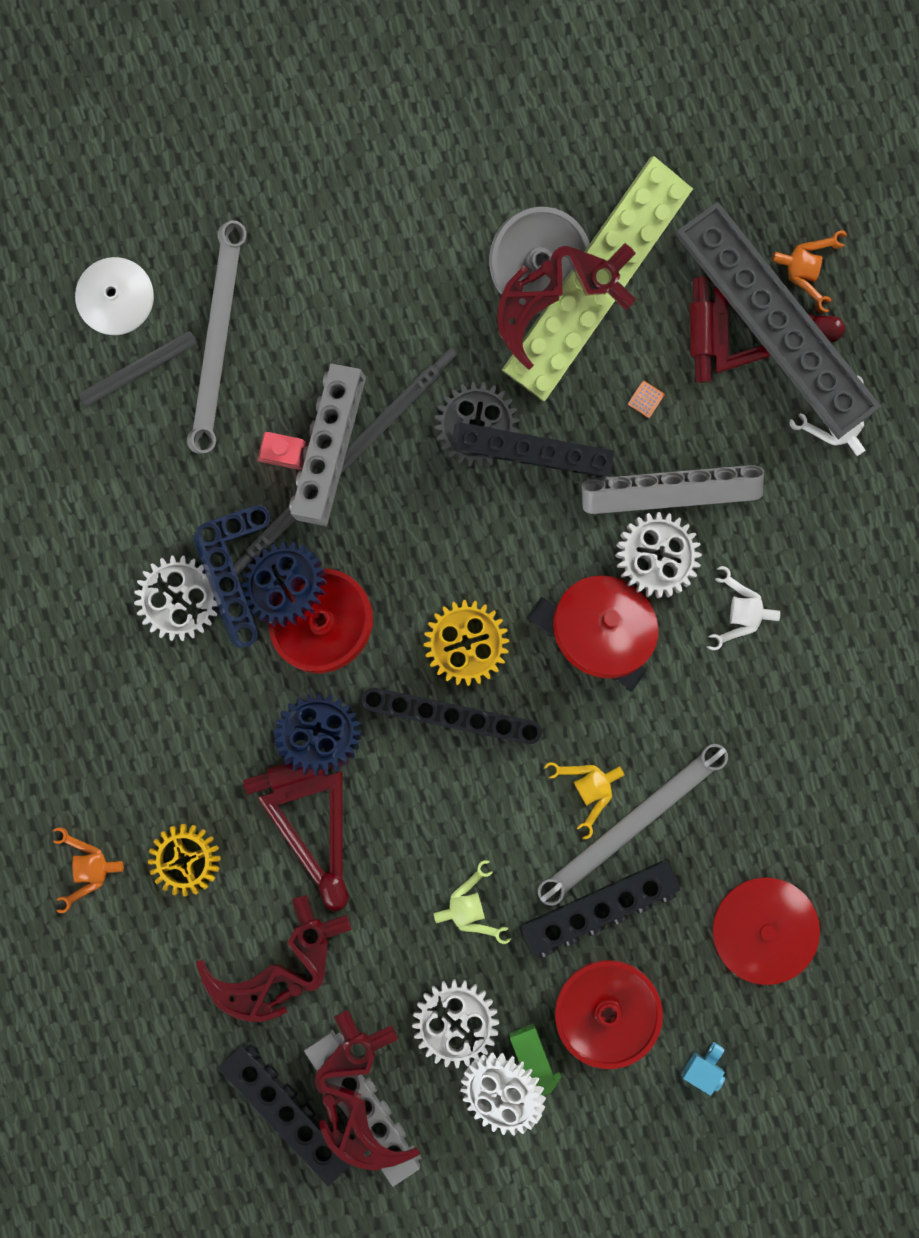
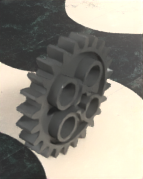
(473, 396)

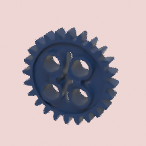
(304, 570)
(309, 754)

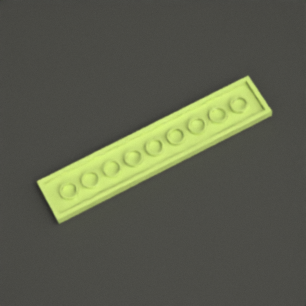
(570, 322)

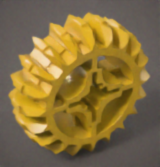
(188, 871)

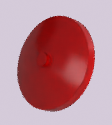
(605, 627)
(330, 634)
(766, 931)
(608, 1014)

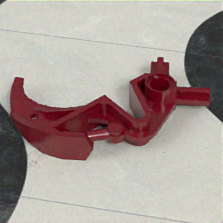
(585, 268)
(310, 953)
(345, 1063)

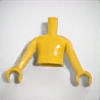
(592, 787)

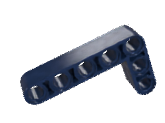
(227, 571)

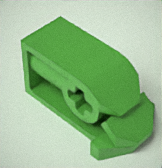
(531, 1052)

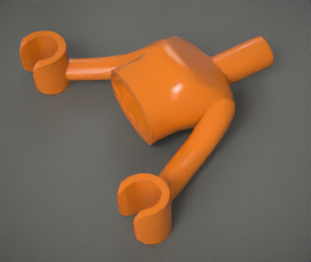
(806, 266)
(86, 868)

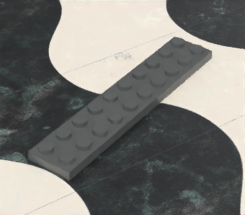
(778, 320)

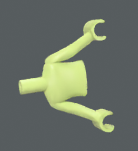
(468, 908)

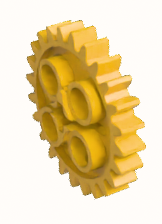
(459, 619)

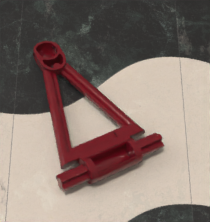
(711, 338)
(292, 785)

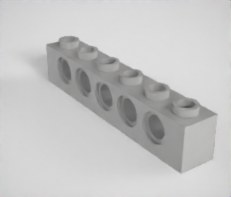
(319, 508)
(318, 1054)

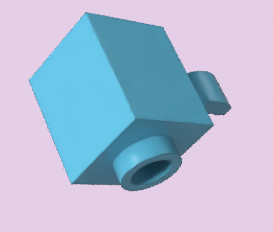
(703, 1072)

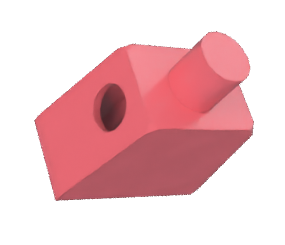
(282, 450)

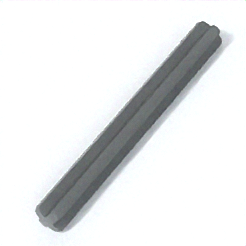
(137, 368)

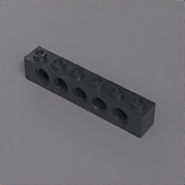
(531, 450)
(659, 873)
(233, 1067)

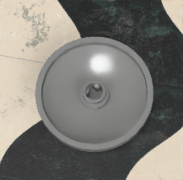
(530, 240)

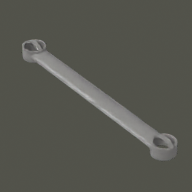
(216, 337)
(632, 824)

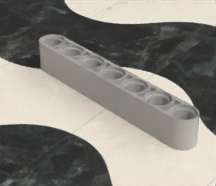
(672, 489)

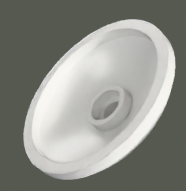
(126, 308)

